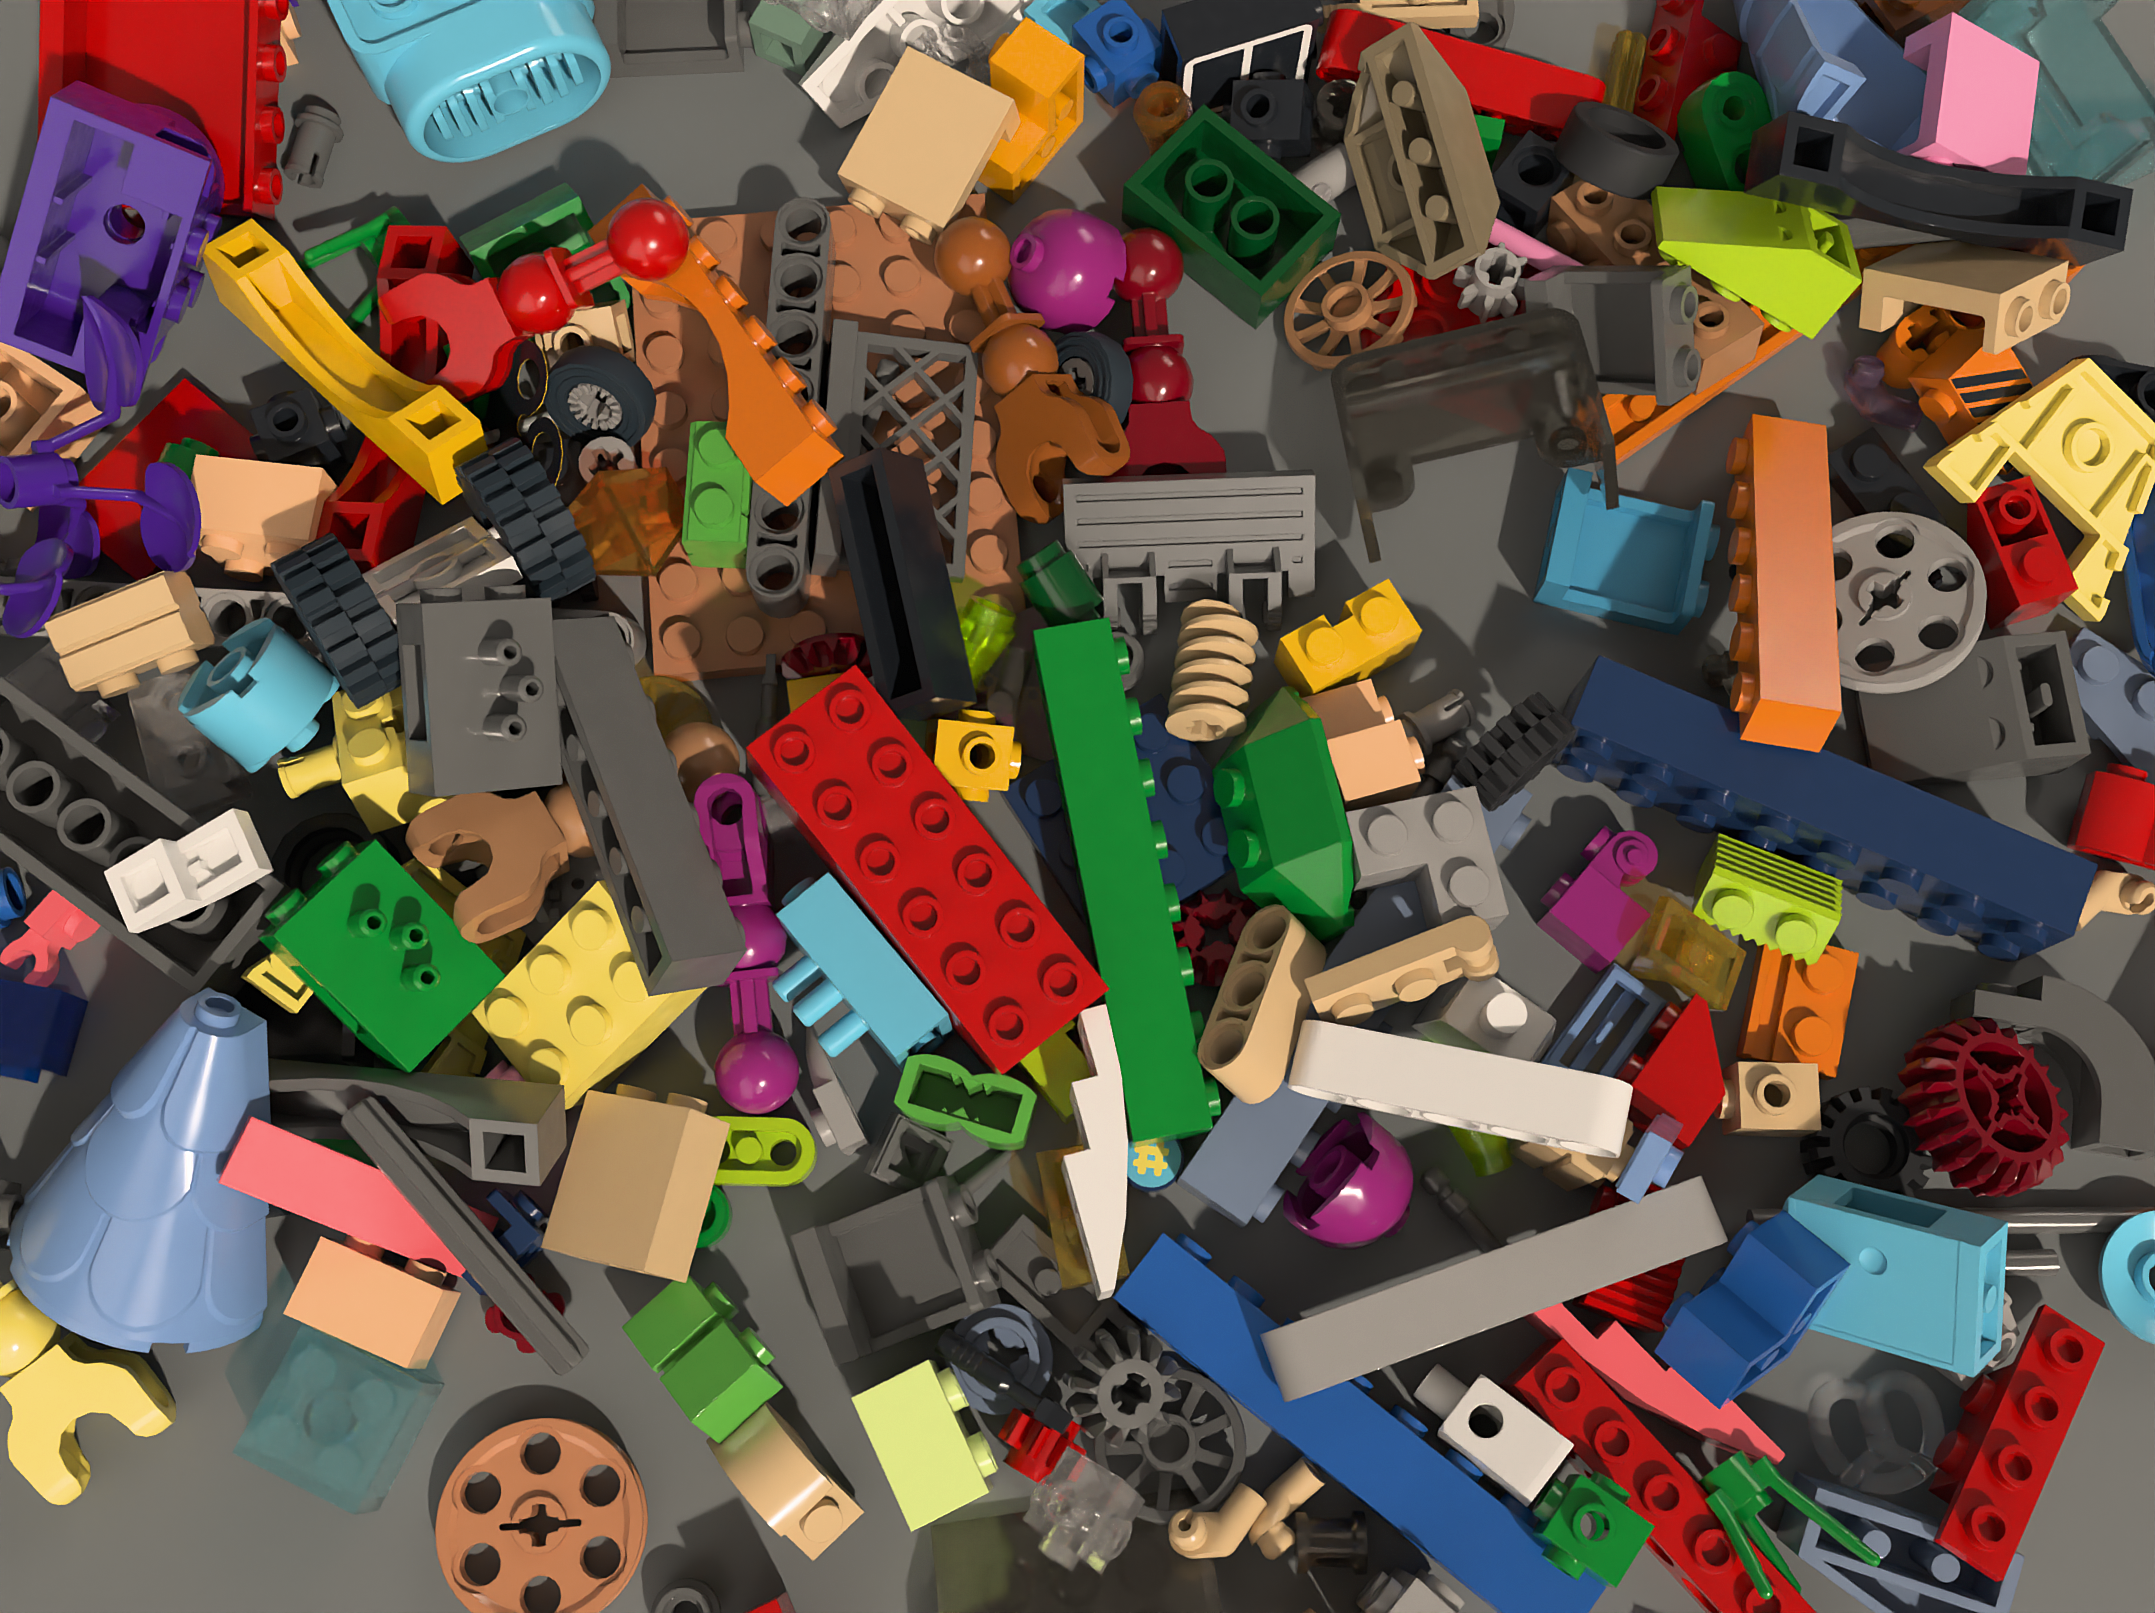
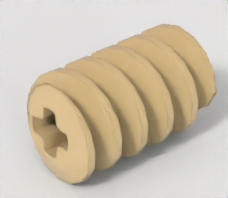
(1211, 672)

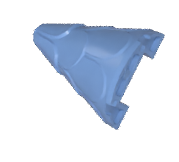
(1833, 66)
(129, 1220)

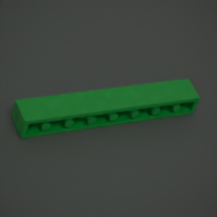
(1121, 881)

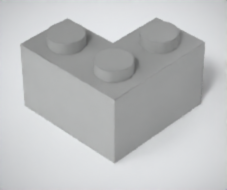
(1439, 845)

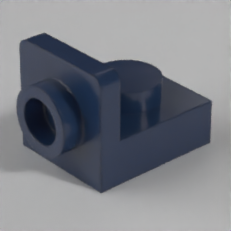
(524, 1235)

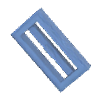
(1632, 989)

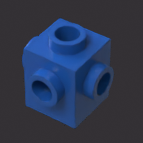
(1118, 51)

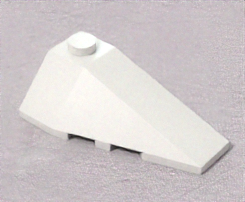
(854, 72)

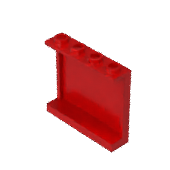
(195, 57)

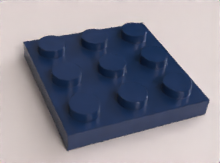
(1181, 801)

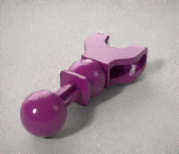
(756, 1066)

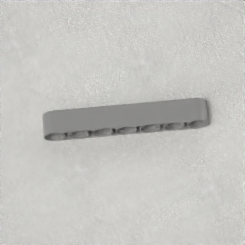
(1492, 1289)

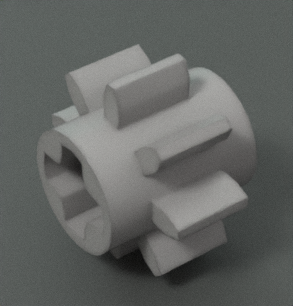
(1486, 298)

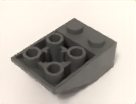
(1992, 717)

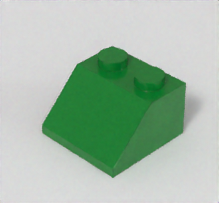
(544, 222)

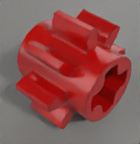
(1035, 1445)

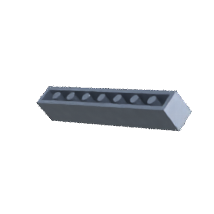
(1256, 1141)

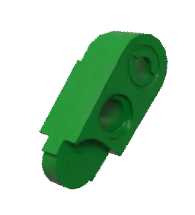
(1719, 127)

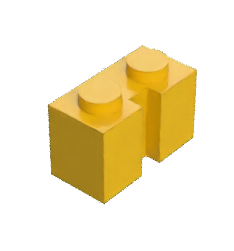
(1369, 637)

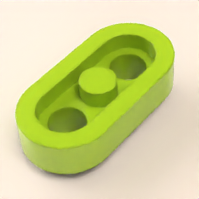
(752, 1149)

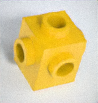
(949, 749)

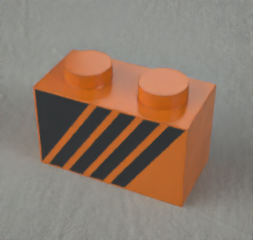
(1966, 386)

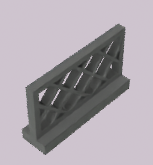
(846, 407)

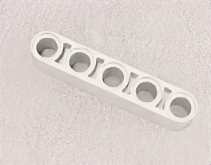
(1462, 1088)

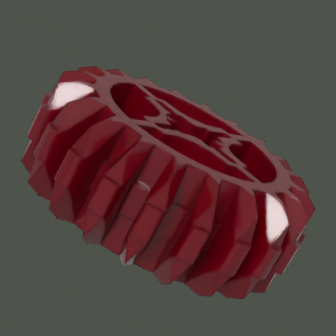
(1983, 1107)

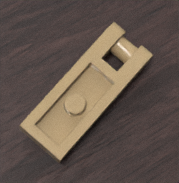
(1404, 971)

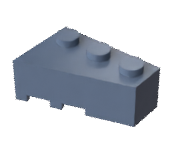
(1913, 1568)

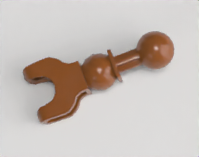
(1040, 410)

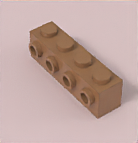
(1620, 231)

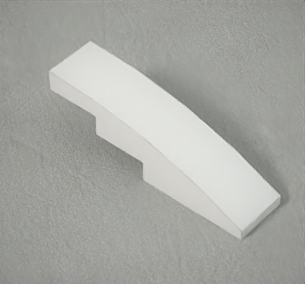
(1099, 1173)

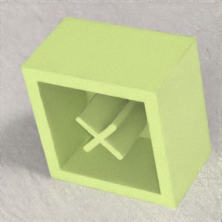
(925, 1442)

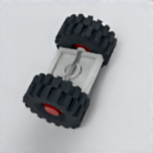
(514, 538)

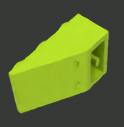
(1769, 252)

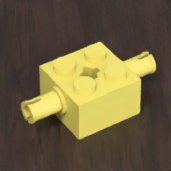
(368, 761)

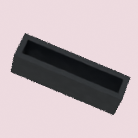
(902, 585)

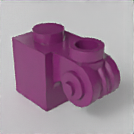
(1592, 912)

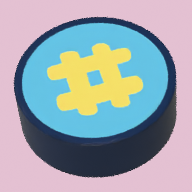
(1154, 1166)

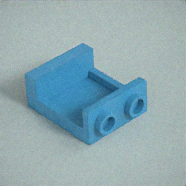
(1627, 561)

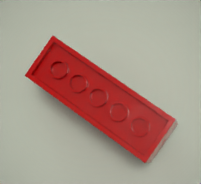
(924, 871)

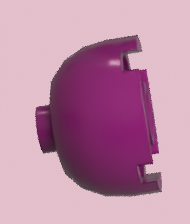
(1066, 269)
(1353, 1186)

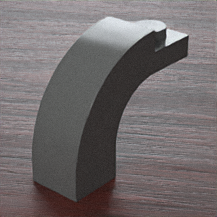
(2097, 1051)

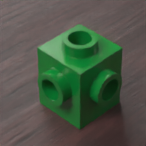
(1615, 1529)

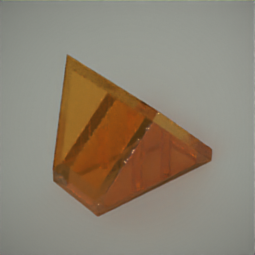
(629, 520)

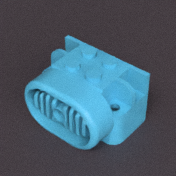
(477, 71)

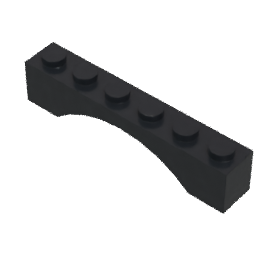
(1844, 173)

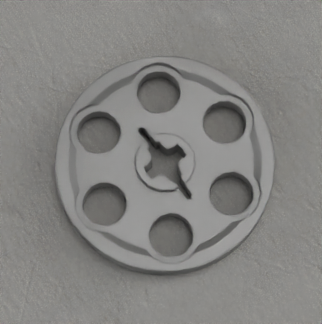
(1916, 601)

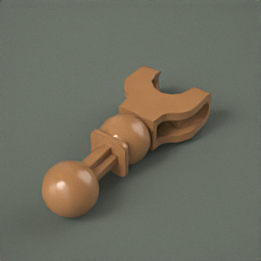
(530, 840)

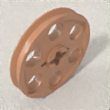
(521, 1493)

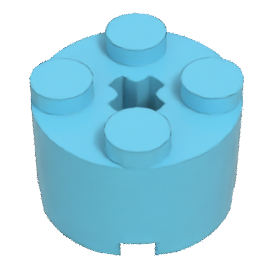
(258, 695)

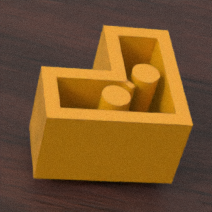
(1048, 91)

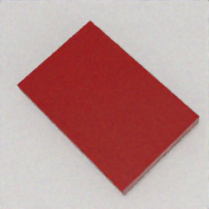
(180, 415)

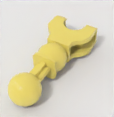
(61, 1381)

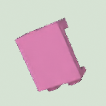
(1974, 98)

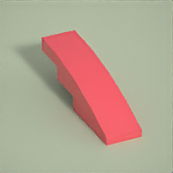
(334, 1192)
(1654, 1385)

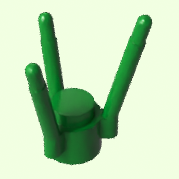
(371, 238)
(1739, 1493)

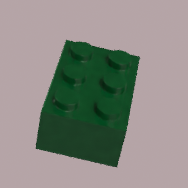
(1234, 213)

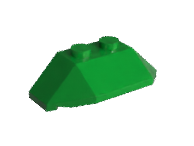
(1287, 816)

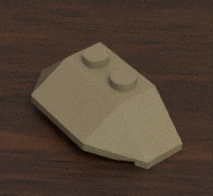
(1419, 157)

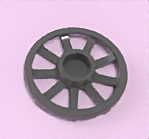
(1176, 1447)

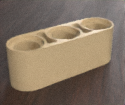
(1261, 1004)

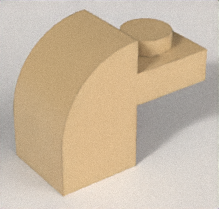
(786, 1482)

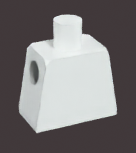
(1486, 1019)
(1516, 1458)

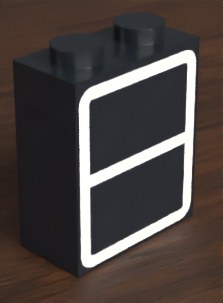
(1230, 40)

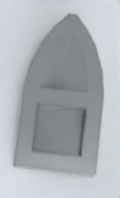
(836, 1116)

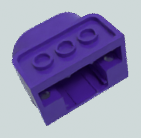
(76, 240)

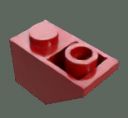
(2017, 553)
(1677, 1071)

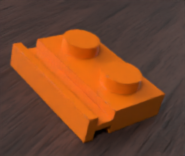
(1798, 1008)

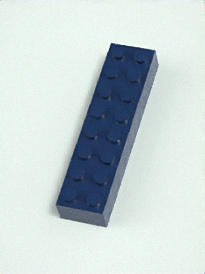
(1823, 813)

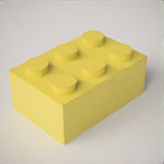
(578, 1003)

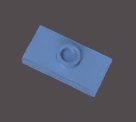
(1652, 1159)

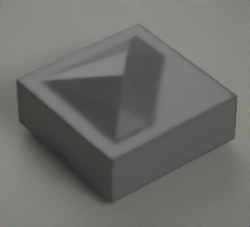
(907, 1154)

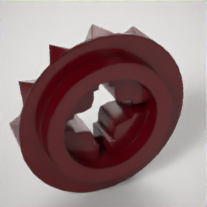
(826, 655)
(1212, 910)

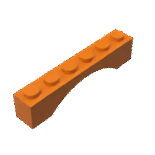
(769, 421)

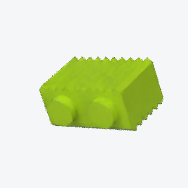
(1767, 899)

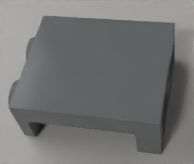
(673, 36)
(1632, 323)
(897, 1269)

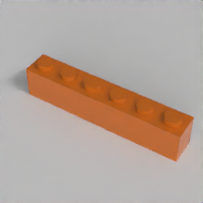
(1783, 585)

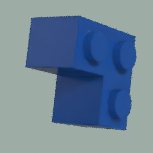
(1752, 1310)

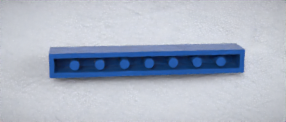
(1353, 1438)

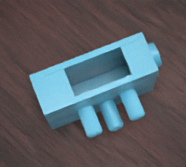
(858, 971)
(1919, 1274)

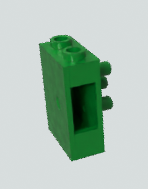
(380, 954)

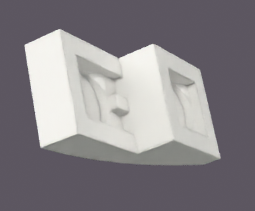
(189, 873)

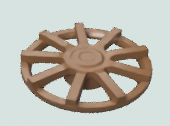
(1349, 309)

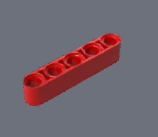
(1498, 82)

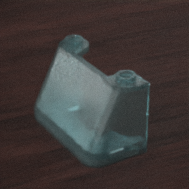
(2089, 101)

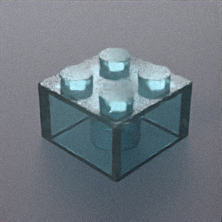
(338, 1420)

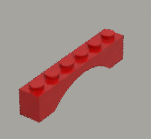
(378, 502)

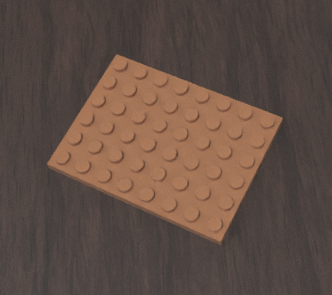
(889, 284)

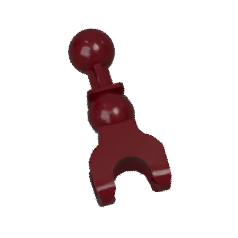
(1159, 418)

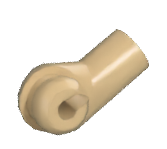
(2117, 894)
(1282, 1500)
(1216, 1533)

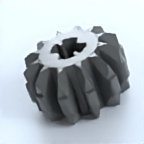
(1135, 1404)

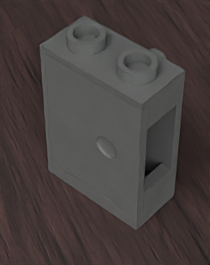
(479, 691)

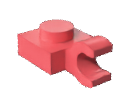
(52, 926)

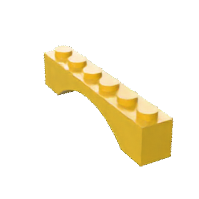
(407, 419)

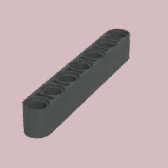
(790, 322)

